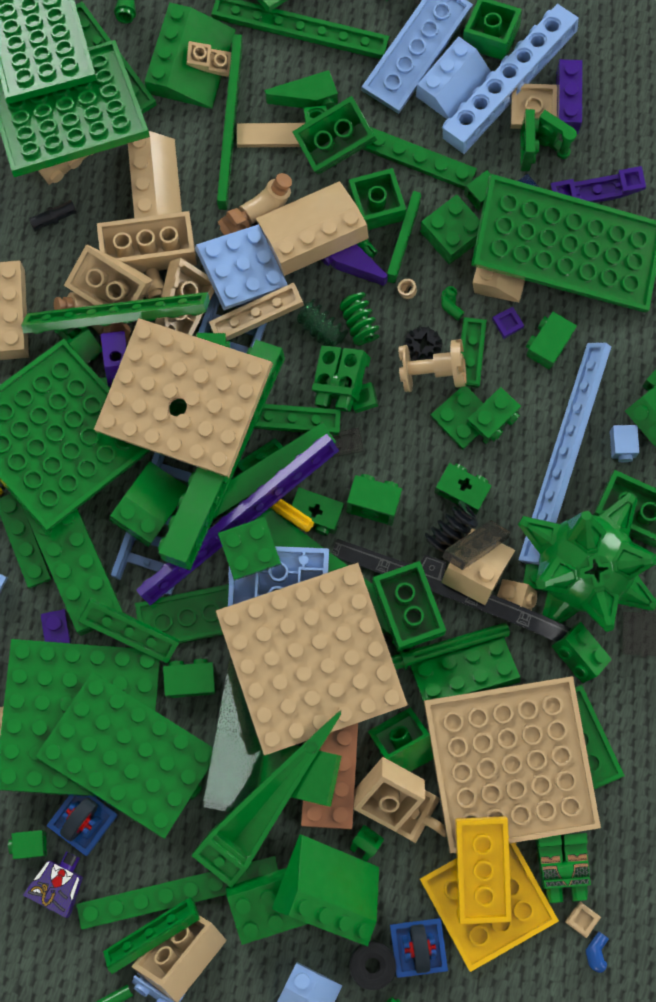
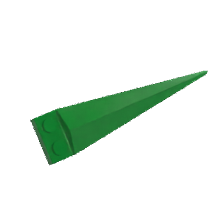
(240, 834)

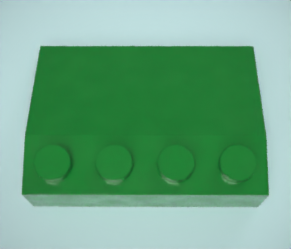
(168, 72)
(330, 890)

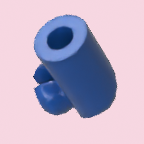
(594, 953)

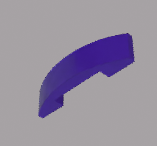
(604, 188)

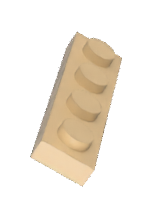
(258, 312)

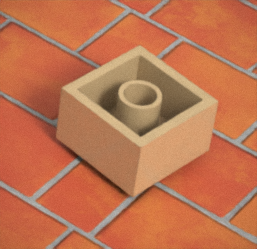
(389, 794)

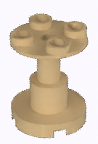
(442, 365)

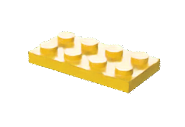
(483, 870)

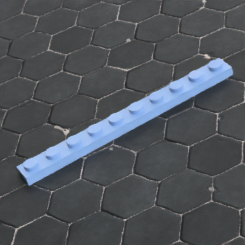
(568, 441)

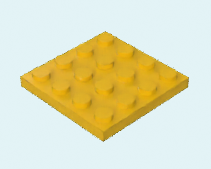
(485, 941)

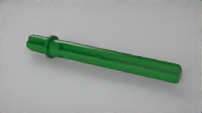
(449, 646)

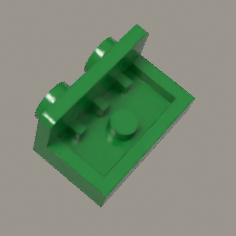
(494, 415)
(582, 653)

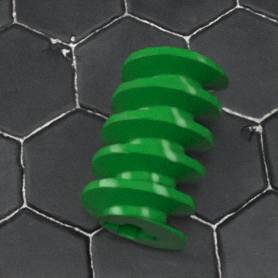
(358, 319)

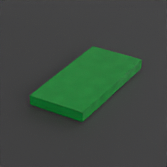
(186, 615)
(601, 758)
(318, 781)

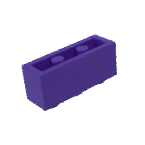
(569, 92)

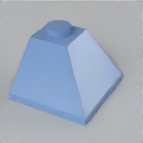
(309, 986)

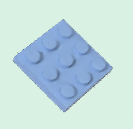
(240, 266)

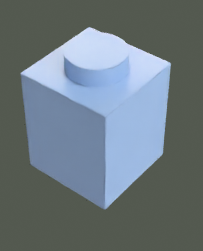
(624, 442)

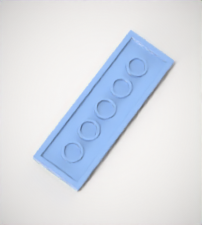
(415, 51)

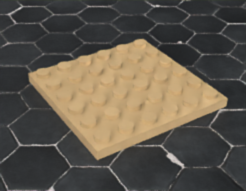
(309, 656)
(514, 757)

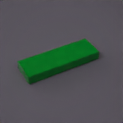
(473, 343)

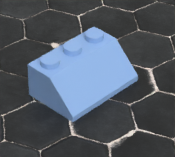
(453, 78)

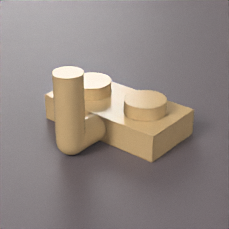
(422, 817)

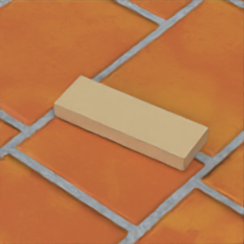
(267, 134)

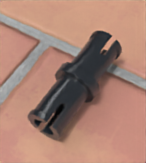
(52, 215)

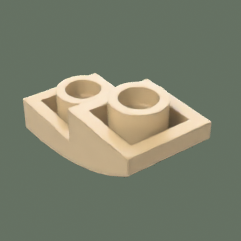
(207, 59)

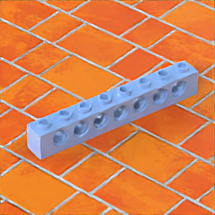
(536, 58)

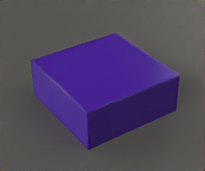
(508, 322)

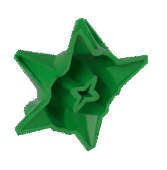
(569, 554)

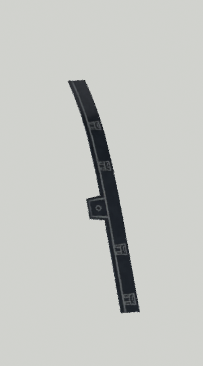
(434, 572)

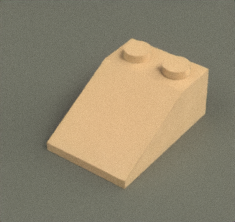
(106, 279)
(481, 576)

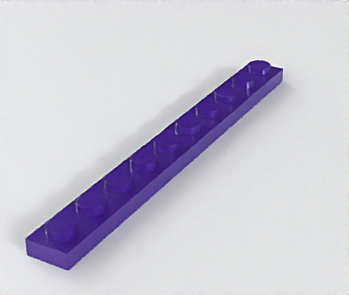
(245, 512)

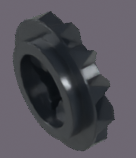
(418, 334)

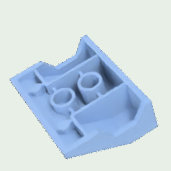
(296, 566)

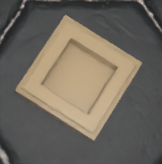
(582, 919)

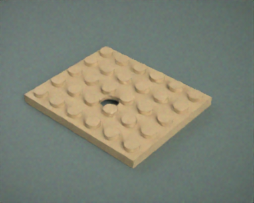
(212, 379)

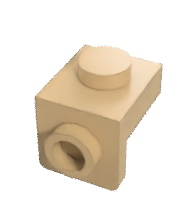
(518, 593)

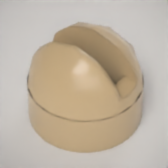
(403, 287)

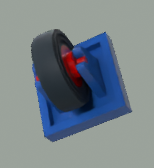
(82, 822)
(418, 947)

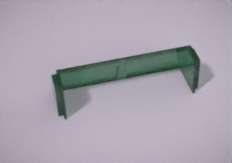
(235, 750)

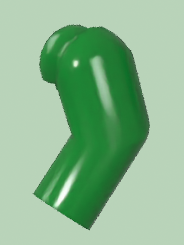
(448, 303)

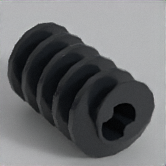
(453, 528)

